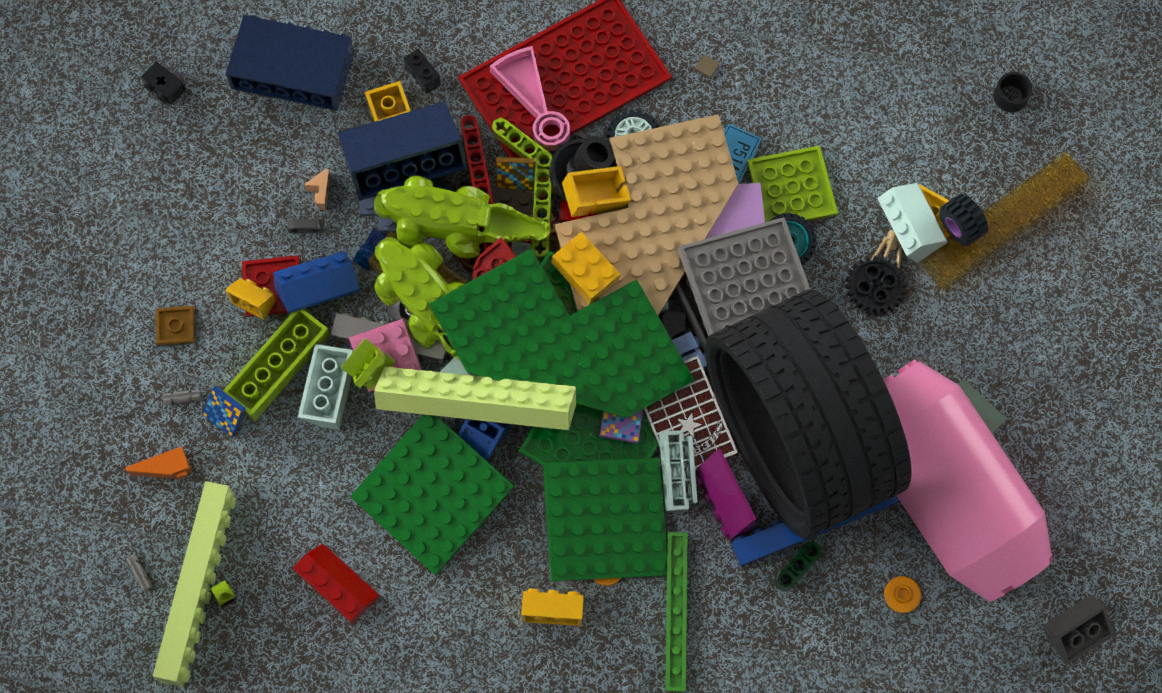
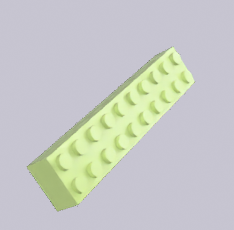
(475, 398)
(194, 585)

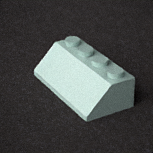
(912, 221)
(326, 387)

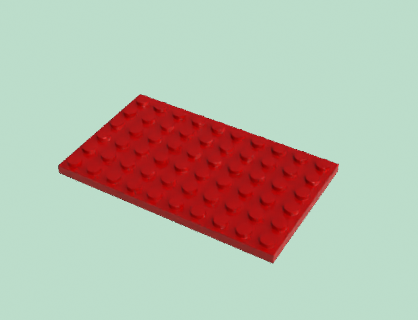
(585, 71)

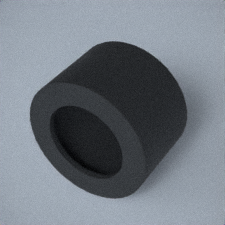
(1015, 80)
(583, 162)

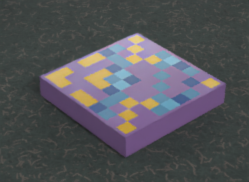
(621, 428)

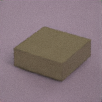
(706, 66)

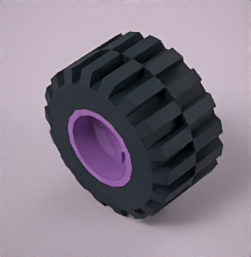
(963, 219)

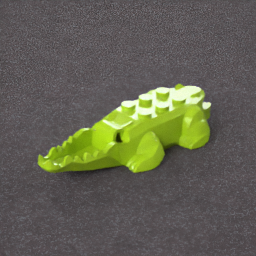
(454, 216)
(414, 281)

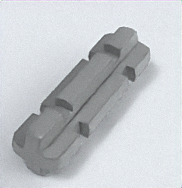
(181, 397)
(139, 572)

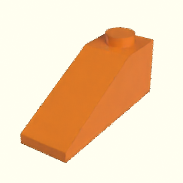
(165, 465)

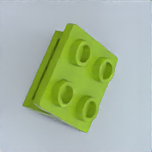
(367, 364)

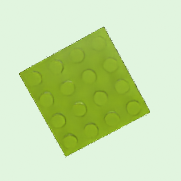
(794, 184)

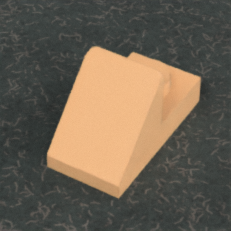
(320, 185)

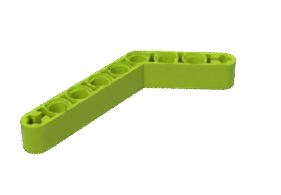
(541, 170)

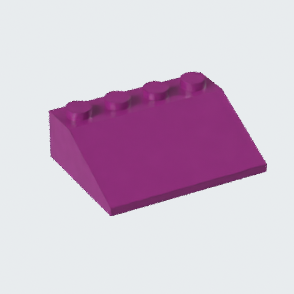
(725, 496)

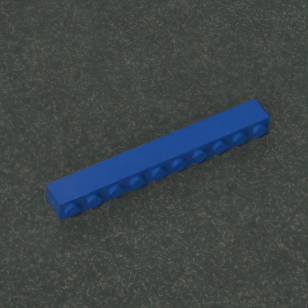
(780, 537)

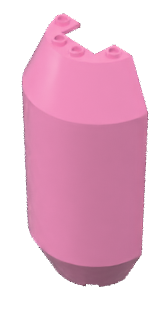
(966, 488)

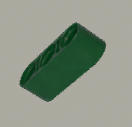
(802, 558)

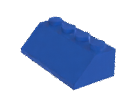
(316, 282)

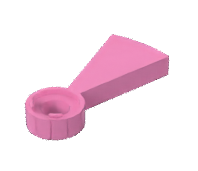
(521, 78)

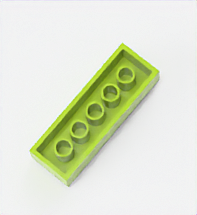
(277, 363)

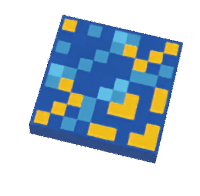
(223, 411)

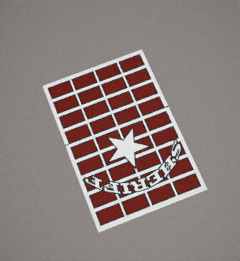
(696, 413)

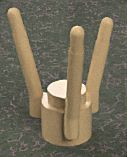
(891, 243)

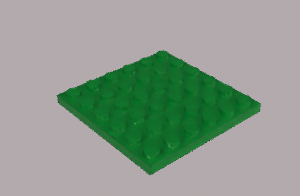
(432, 492)
(605, 519)

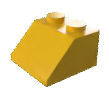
(251, 298)

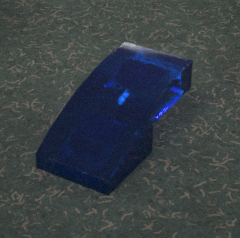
(367, 249)

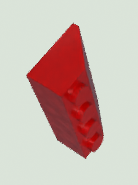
(336, 583)

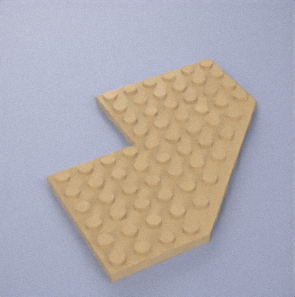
(677, 190)

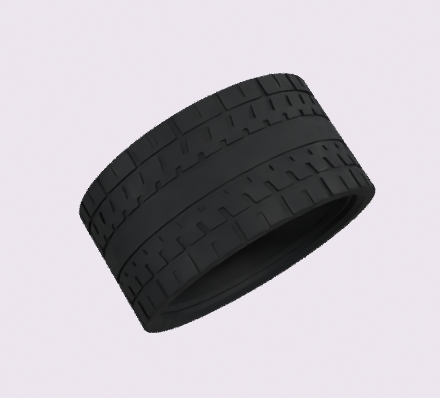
(809, 412)

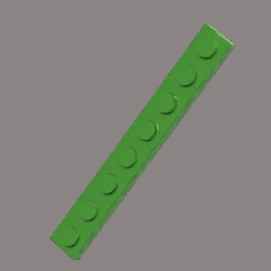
(676, 612)

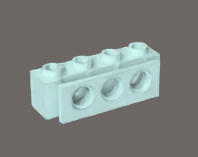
(673, 474)

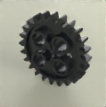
(891, 293)

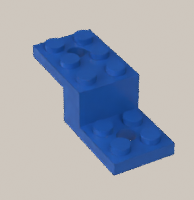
(484, 435)

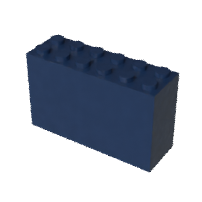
(290, 62)
(402, 146)

